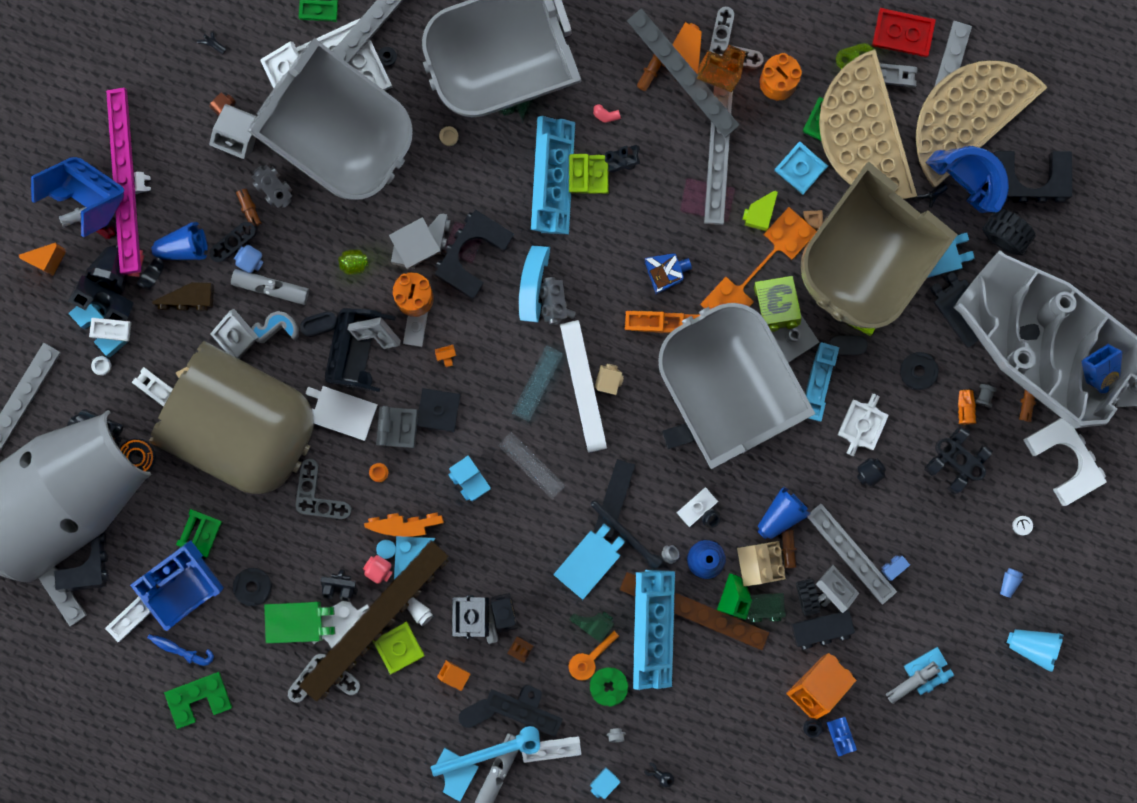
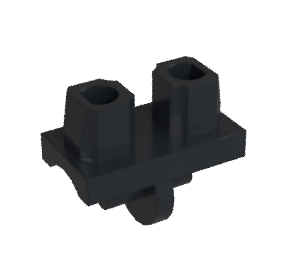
(624, 158)
(338, 583)

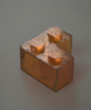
(722, 70)

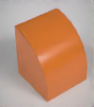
(453, 675)

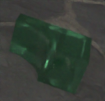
(596, 626)

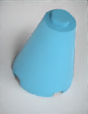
(1036, 646)

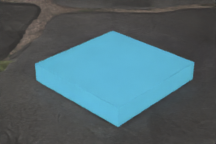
(801, 168)

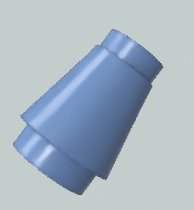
(1011, 581)

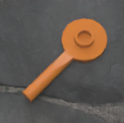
(583, 665)

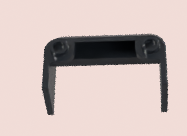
(347, 355)

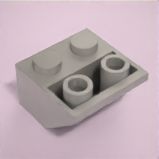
(232, 133)

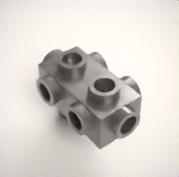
(267, 180)
(554, 302)

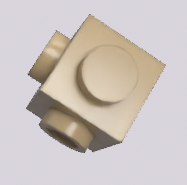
(609, 379)

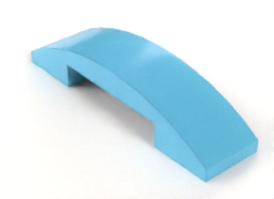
(531, 282)
(820, 378)

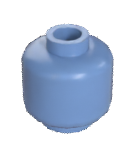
(248, 259)

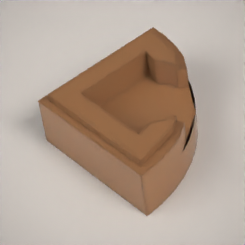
(814, 218)

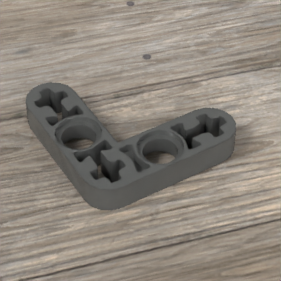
(310, 496)

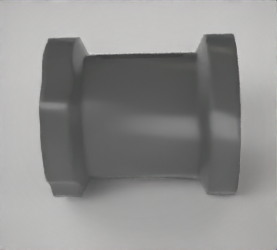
(985, 395)

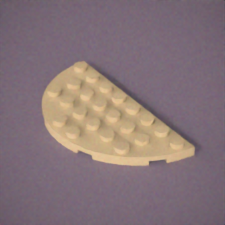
(972, 108)
(861, 125)

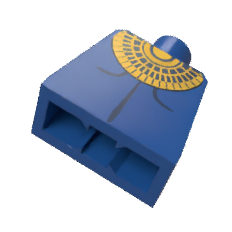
(1102, 367)

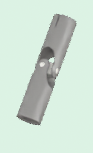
(255, 283)
(496, 776)

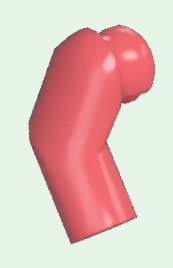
(605, 116)

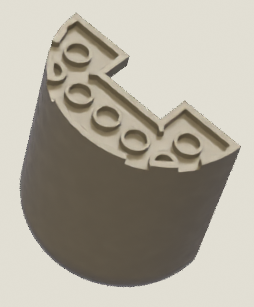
(872, 253)
(235, 422)

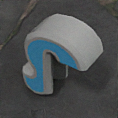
(273, 324)

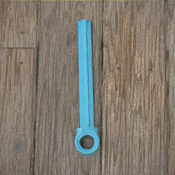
(527, 742)

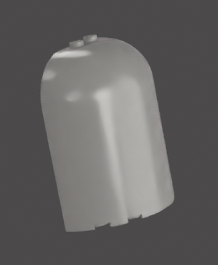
(496, 54)
(334, 124)
(731, 381)

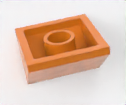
(45, 258)

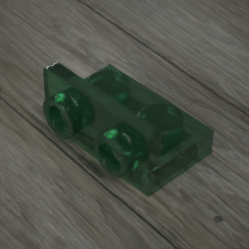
(766, 606)

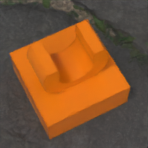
(445, 353)

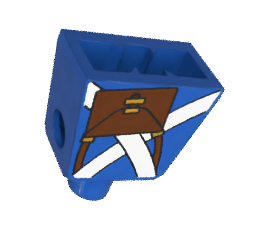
(666, 271)

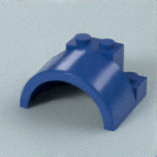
(972, 170)
(183, 584)

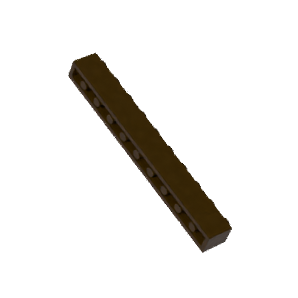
(375, 618)

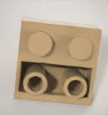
(761, 563)

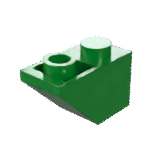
(735, 598)

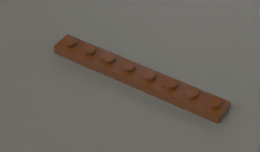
(708, 617)

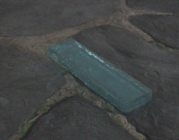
(537, 383)

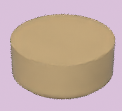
(449, 136)

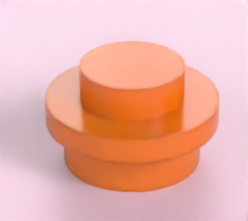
(378, 472)

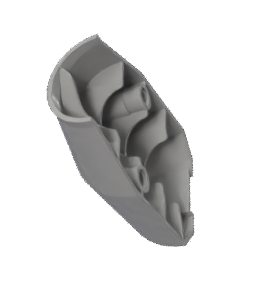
(1070, 328)
(61, 496)

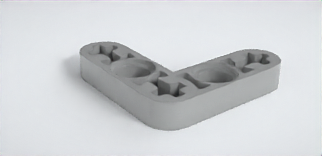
(723, 43)
(309, 668)

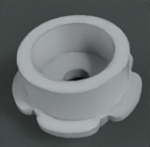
(670, 554)
(616, 735)

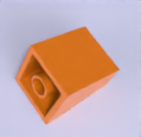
(822, 687)

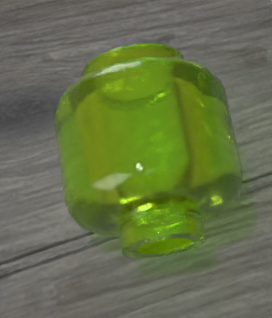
(352, 261)

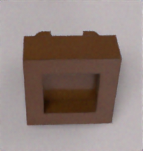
(520, 649)

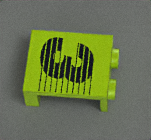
(778, 303)

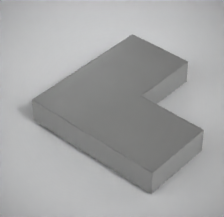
(375, 329)

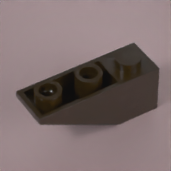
(191, 295)

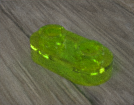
(851, 53)

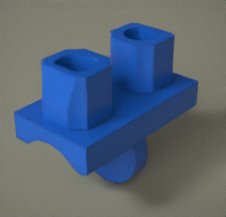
(841, 736)

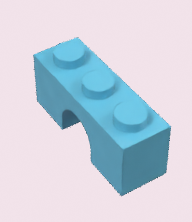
(83, 319)

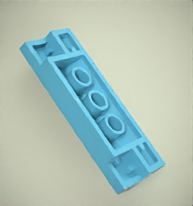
(551, 175)
(654, 629)

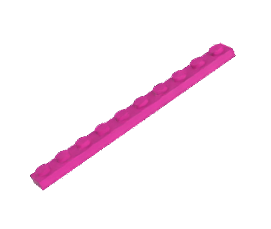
(123, 175)

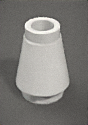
(419, 612)

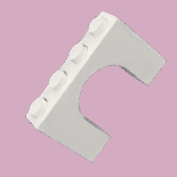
(1088, 474)

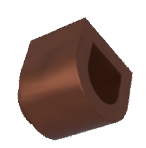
(219, 102)

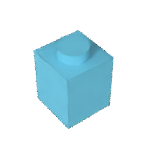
(604, 783)

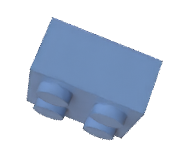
(896, 567)

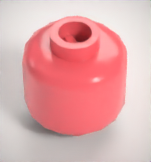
(377, 569)

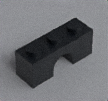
(90, 292)

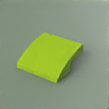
(588, 174)

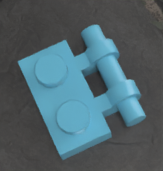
(923, 661)

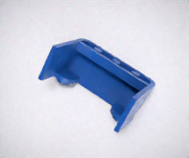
(84, 184)

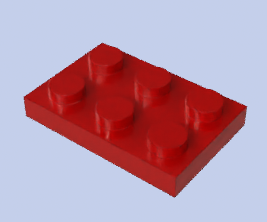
(903, 32)

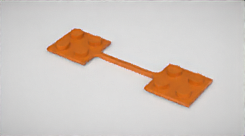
(788, 235)

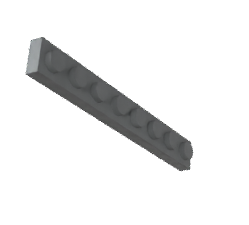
(683, 73)

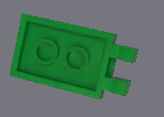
(296, 622)

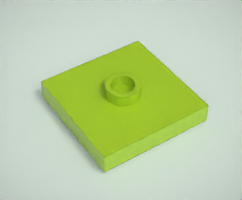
(398, 648)

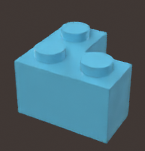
(469, 478)

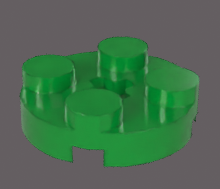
(611, 697)

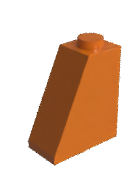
(688, 44)

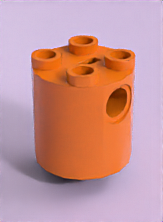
(780, 77)
(413, 294)

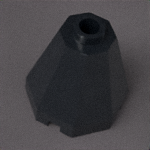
(106, 270)

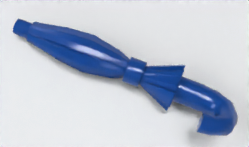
(190, 656)

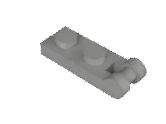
(894, 73)

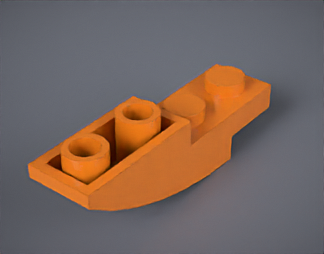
(396, 525)

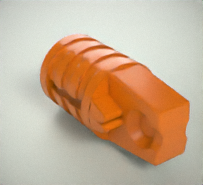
(966, 407)

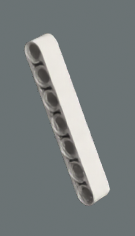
(583, 386)

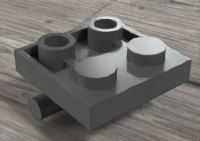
(397, 427)

